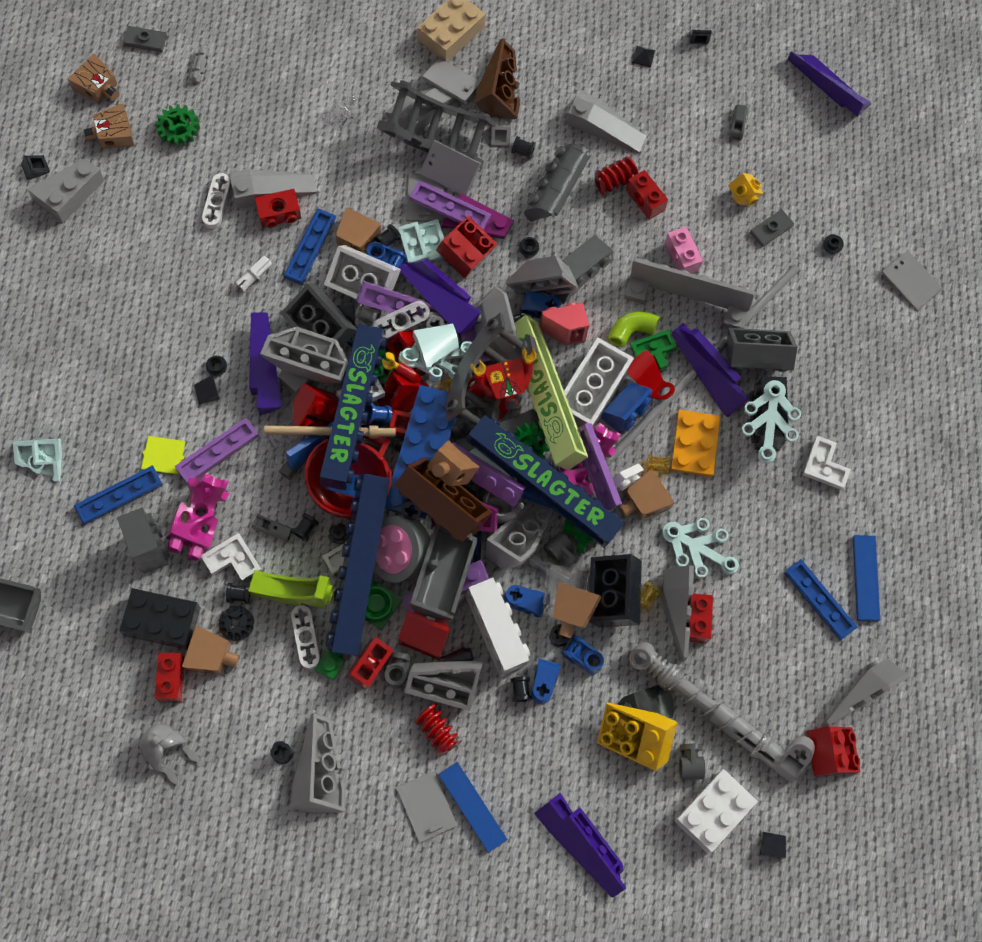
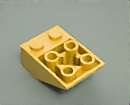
(637, 734)

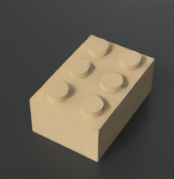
(451, 27)

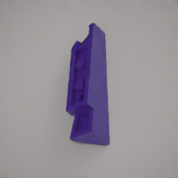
(829, 82)
(442, 294)
(711, 369)
(262, 373)
(583, 842)

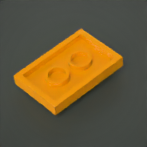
(695, 443)

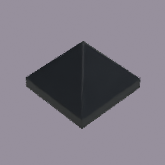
(643, 56)

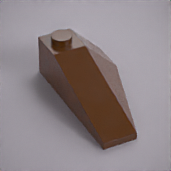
(496, 89)

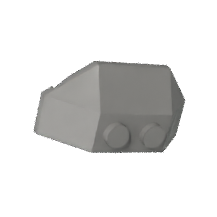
(544, 276)
(492, 304)
(306, 355)

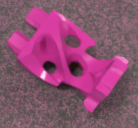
(579, 473)
(204, 494)

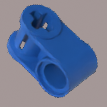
(388, 255)
(535, 303)
(378, 416)
(527, 600)
(582, 654)
(546, 678)

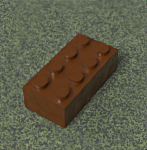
(447, 505)

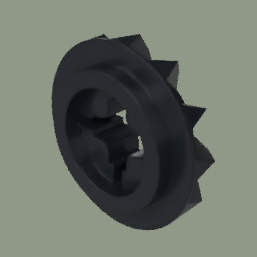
(236, 633)

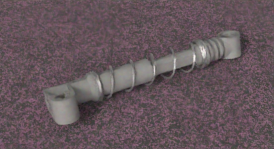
(758, 744)

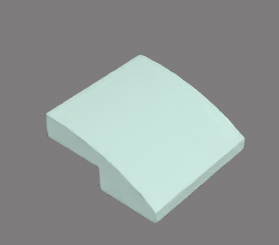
(422, 240)

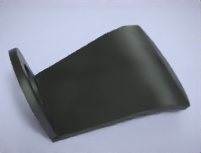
(652, 700)

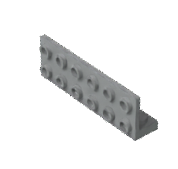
(682, 283)

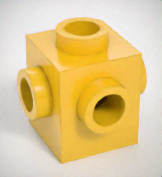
(746, 189)

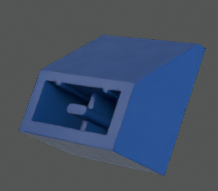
(627, 406)

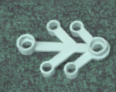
(411, 358)
(771, 418)
(697, 546)

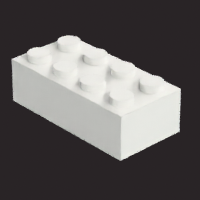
(596, 382)
(497, 626)

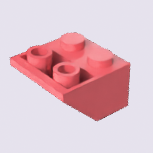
(566, 323)

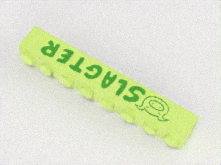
(551, 403)

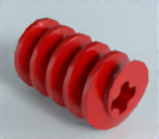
(614, 173)
(437, 730)

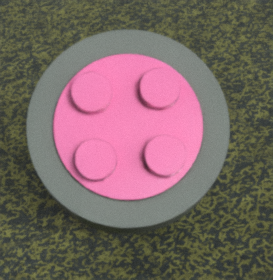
(401, 549)

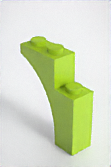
(292, 590)

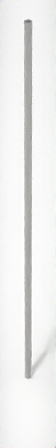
(498, 572)

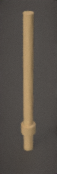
(373, 431)

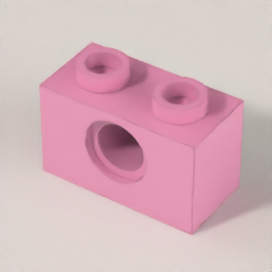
(683, 250)

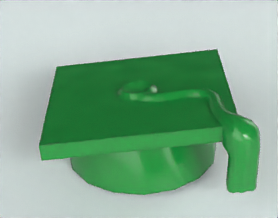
(381, 604)

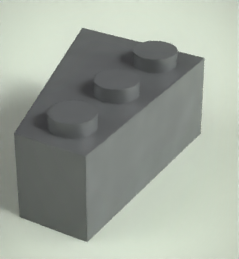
(586, 262)

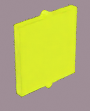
(163, 454)

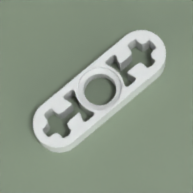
(214, 193)
(402, 311)
(308, 620)

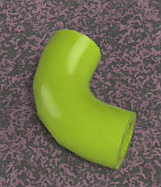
(632, 323)

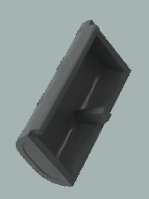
(557, 183)
(442, 575)
(18, 605)

